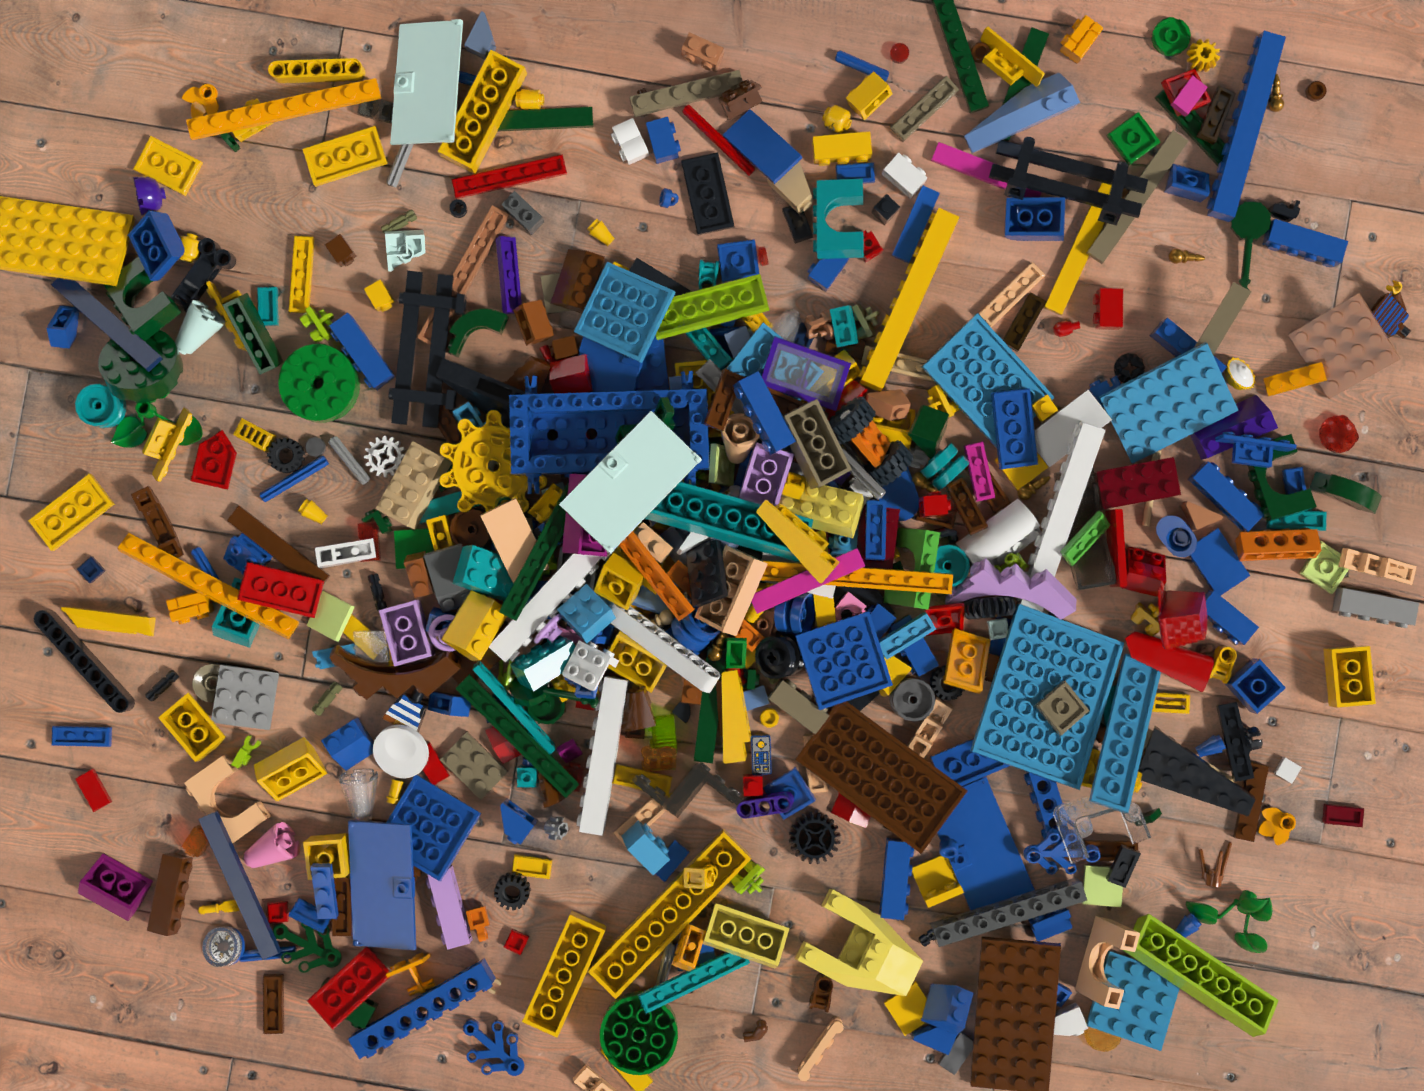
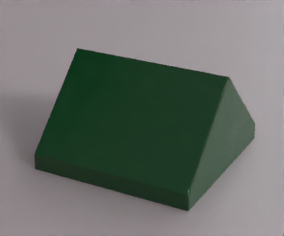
(928, 429)

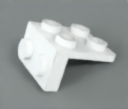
(588, 665)

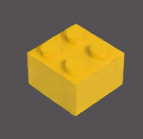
(619, 581)
(328, 849)

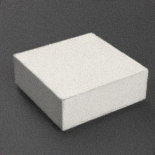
(1287, 770)

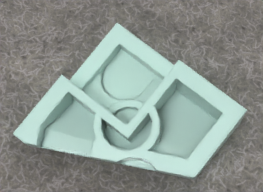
(403, 246)

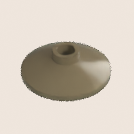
(201, 682)

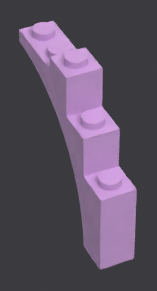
(1014, 582)

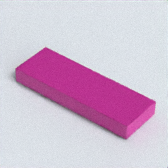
(979, 471)

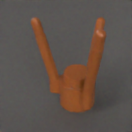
(1215, 876)

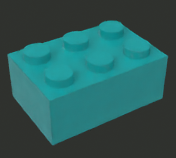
(482, 573)
(543, 662)

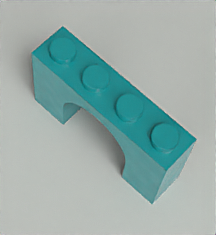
(831, 243)

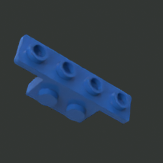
(1254, 451)

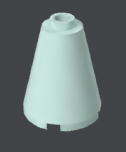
(197, 327)

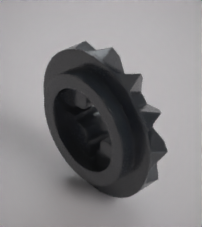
(1122, 362)

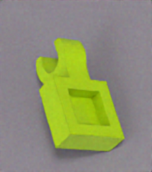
(243, 755)

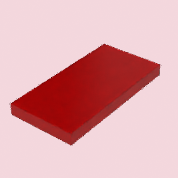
(1116, 545)
(280, 590)
(349, 988)

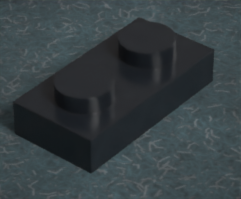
(1123, 866)

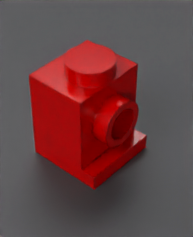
(872, 251)

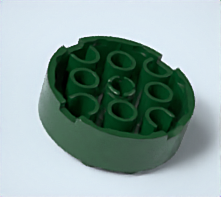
(130, 380)

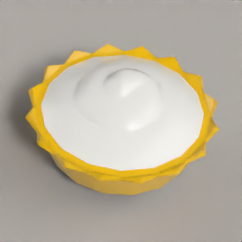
(1239, 374)

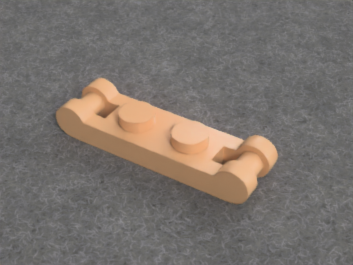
(815, 1054)

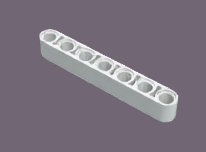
(665, 648)

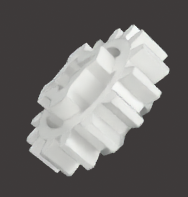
(387, 449)

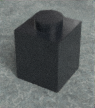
(885, 209)

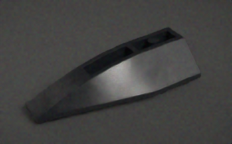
(478, 388)

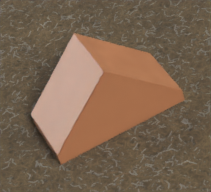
(1198, 516)

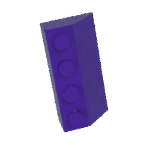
(1252, 419)

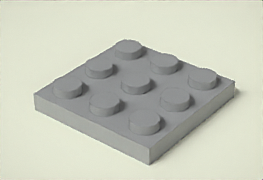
(245, 697)

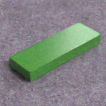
(1085, 538)

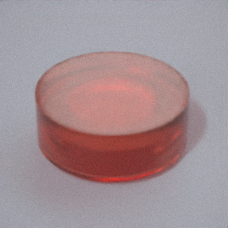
(899, 53)
(762, 254)

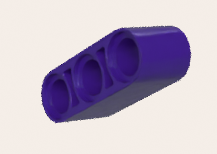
(772, 799)

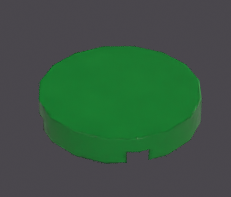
(1171, 36)

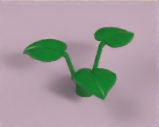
(131, 434)
(1247, 904)

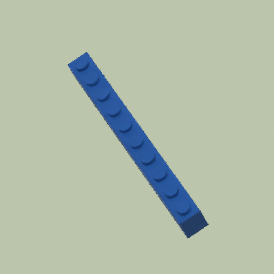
(1246, 126)

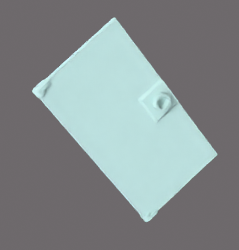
(426, 82)
(630, 482)

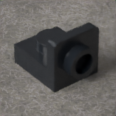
(1283, 213)

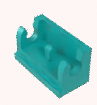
(844, 326)

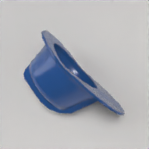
(1176, 536)

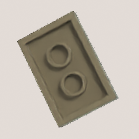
(474, 765)

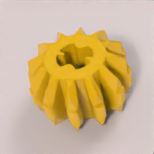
(1207, 50)

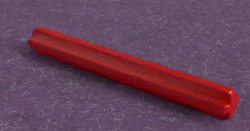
(718, 139)

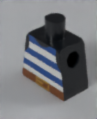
(407, 711)

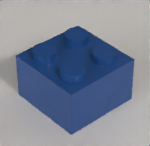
(1255, 685)

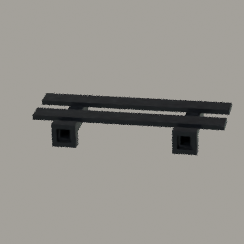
(1111, 204)
(442, 304)

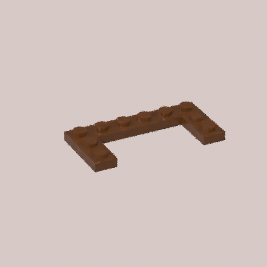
(725, 396)

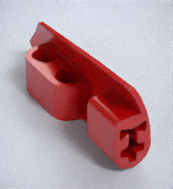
(1178, 662)

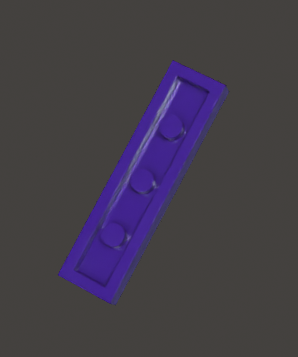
(508, 273)

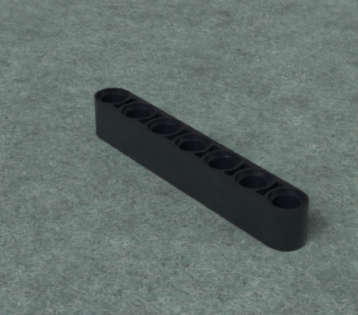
(75, 658)

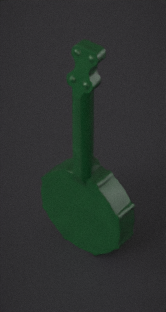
(1249, 224)
(528, 697)
(549, 710)

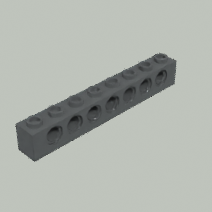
(1008, 911)

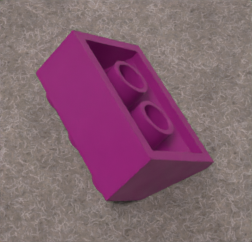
(114, 887)

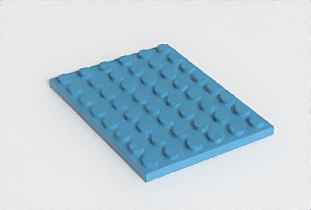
(1033, 661)

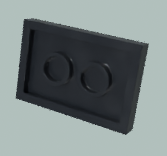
(706, 573)

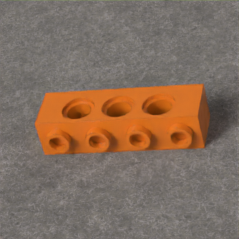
(1269, 550)

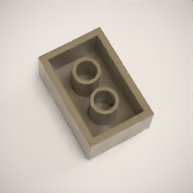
(798, 705)

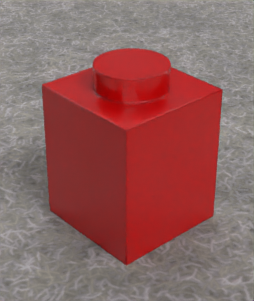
(752, 785)

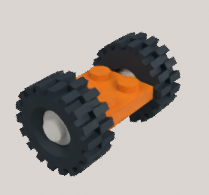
(856, 424)

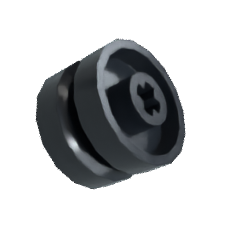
(778, 656)

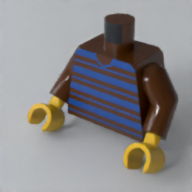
(1391, 312)

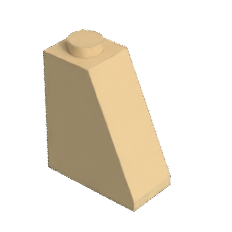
(794, 189)

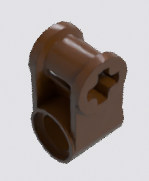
(821, 996)

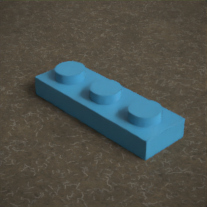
(906, 635)

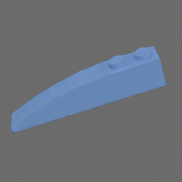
(1023, 111)

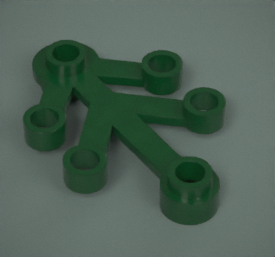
(310, 947)

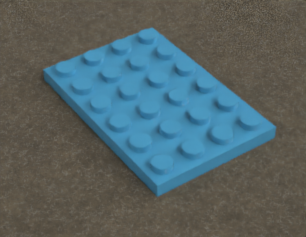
(974, 367)
(1169, 403)

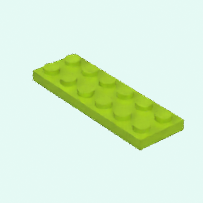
(714, 306)

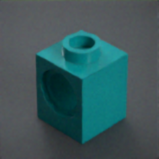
(527, 776)

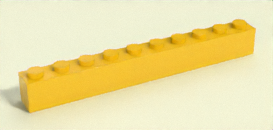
(909, 300)

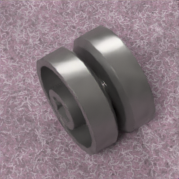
(923, 701)

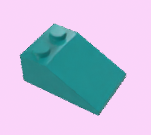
(233, 626)

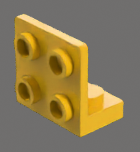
(936, 880)

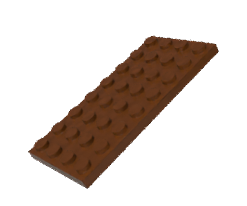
(881, 775)
(1015, 1014)

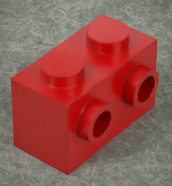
(1108, 308)
(934, 505)

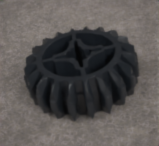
(989, 607)
(808, 843)

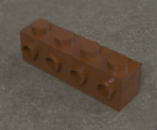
(170, 894)

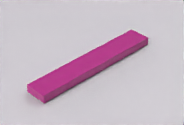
(971, 166)
(804, 582)

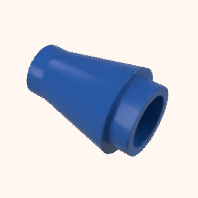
(1211, 746)
(1188, 925)

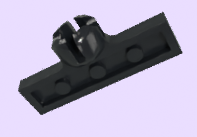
(1238, 741)

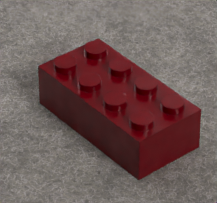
(1137, 483)
(892, 518)

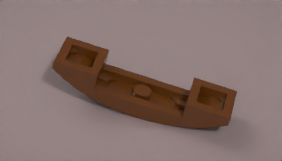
(158, 521)

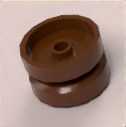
(462, 532)

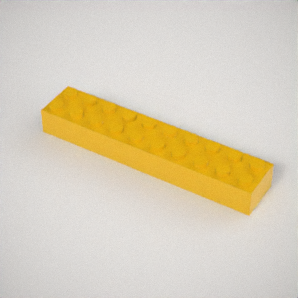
(667, 916)

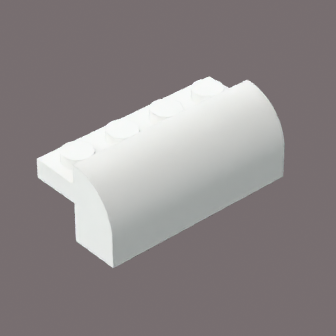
(1006, 533)

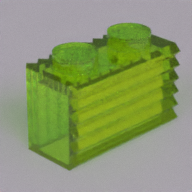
(664, 732)

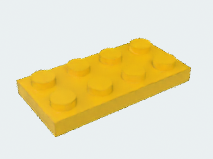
(345, 156)
(71, 512)

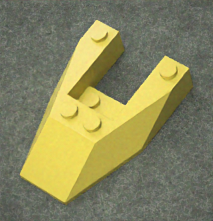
(872, 956)

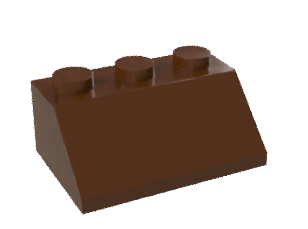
(577, 279)

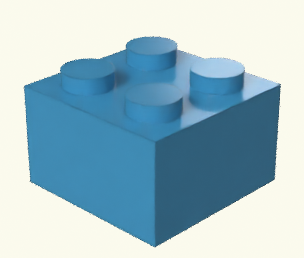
(586, 613)
(646, 847)

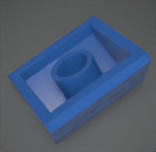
(1188, 183)

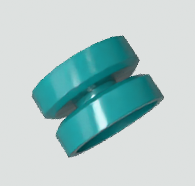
(99, 407)
(942, 464)
(956, 559)

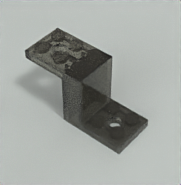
(687, 789)

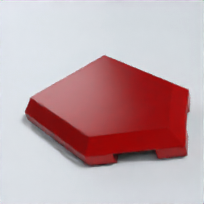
(214, 462)

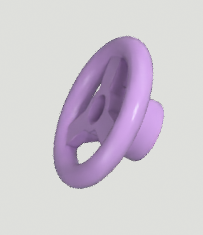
(550, 630)
(432, 633)

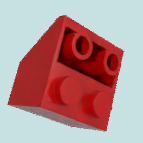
(1145, 571)

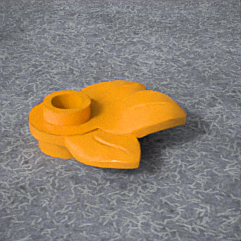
(201, 103)
(1274, 826)

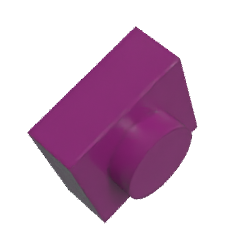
(569, 750)

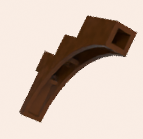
(396, 679)

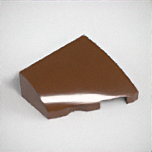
(532, 367)
(637, 710)
(551, 794)

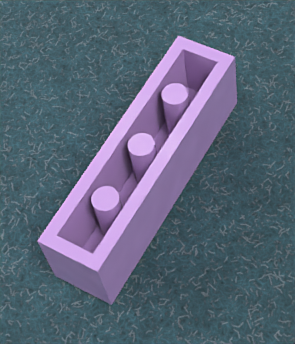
(450, 910)

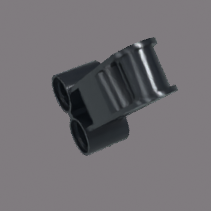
(203, 270)

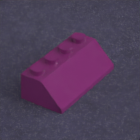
(576, 538)

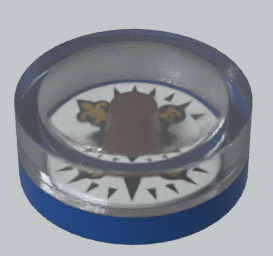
(223, 946)

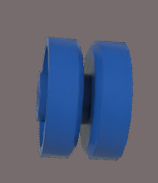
(795, 614)
(693, 632)

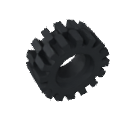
(274, 455)
(937, 688)
(507, 900)

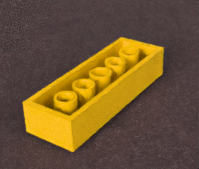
(483, 111)
(564, 974)

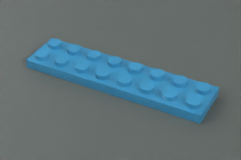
(1125, 735)

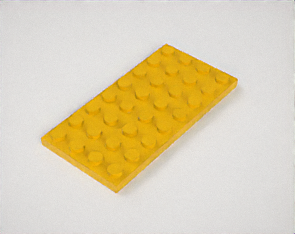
(63, 240)

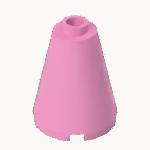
(273, 847)

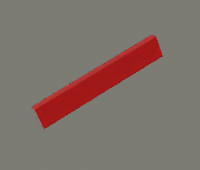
(509, 176)

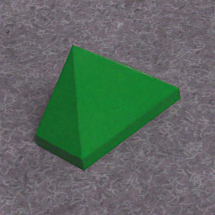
(736, 652)

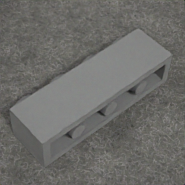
(1375, 606)

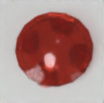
(1338, 434)

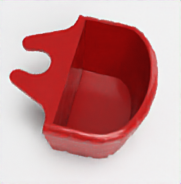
(1181, 617)

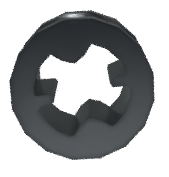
(453, 206)

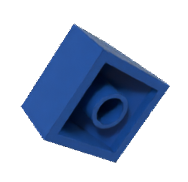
(349, 744)
(516, 822)
(947, 1007)

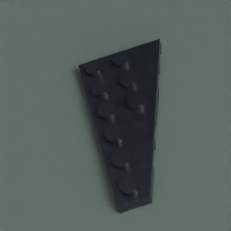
(1182, 771)

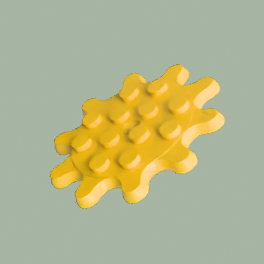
(471, 469)

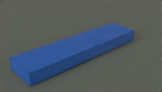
(915, 224)

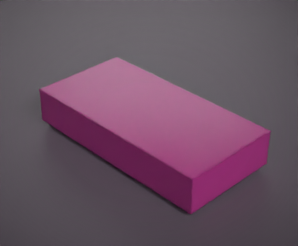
(1189, 96)

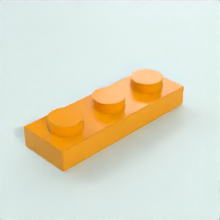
(1295, 379)

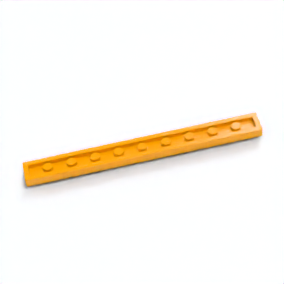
(283, 109)
(870, 578)
(206, 585)

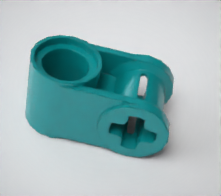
(708, 273)

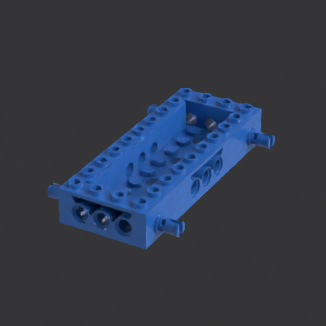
(575, 413)

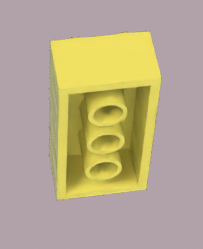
(829, 507)
(745, 936)

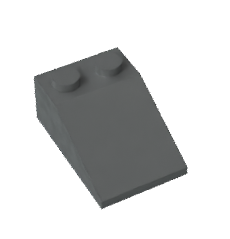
(442, 569)

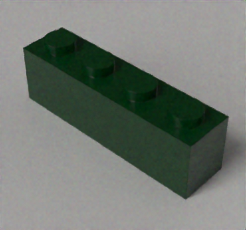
(253, 333)

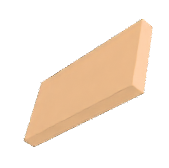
(510, 535)

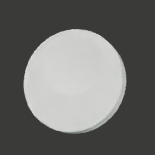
(400, 751)

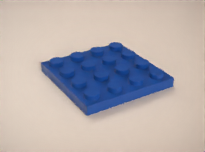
(843, 660)
(438, 825)

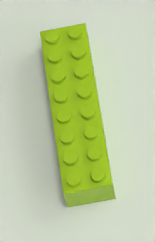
(1203, 976)

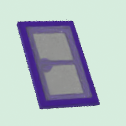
(805, 373)

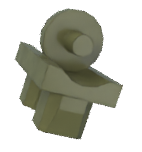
(867, 329)

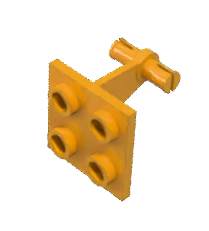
(411, 965)

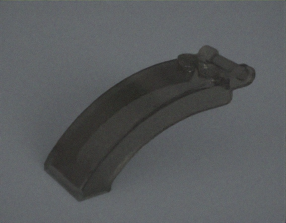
(1095, 566)

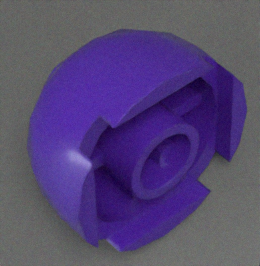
(148, 194)

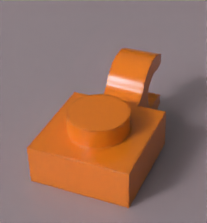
(478, 920)

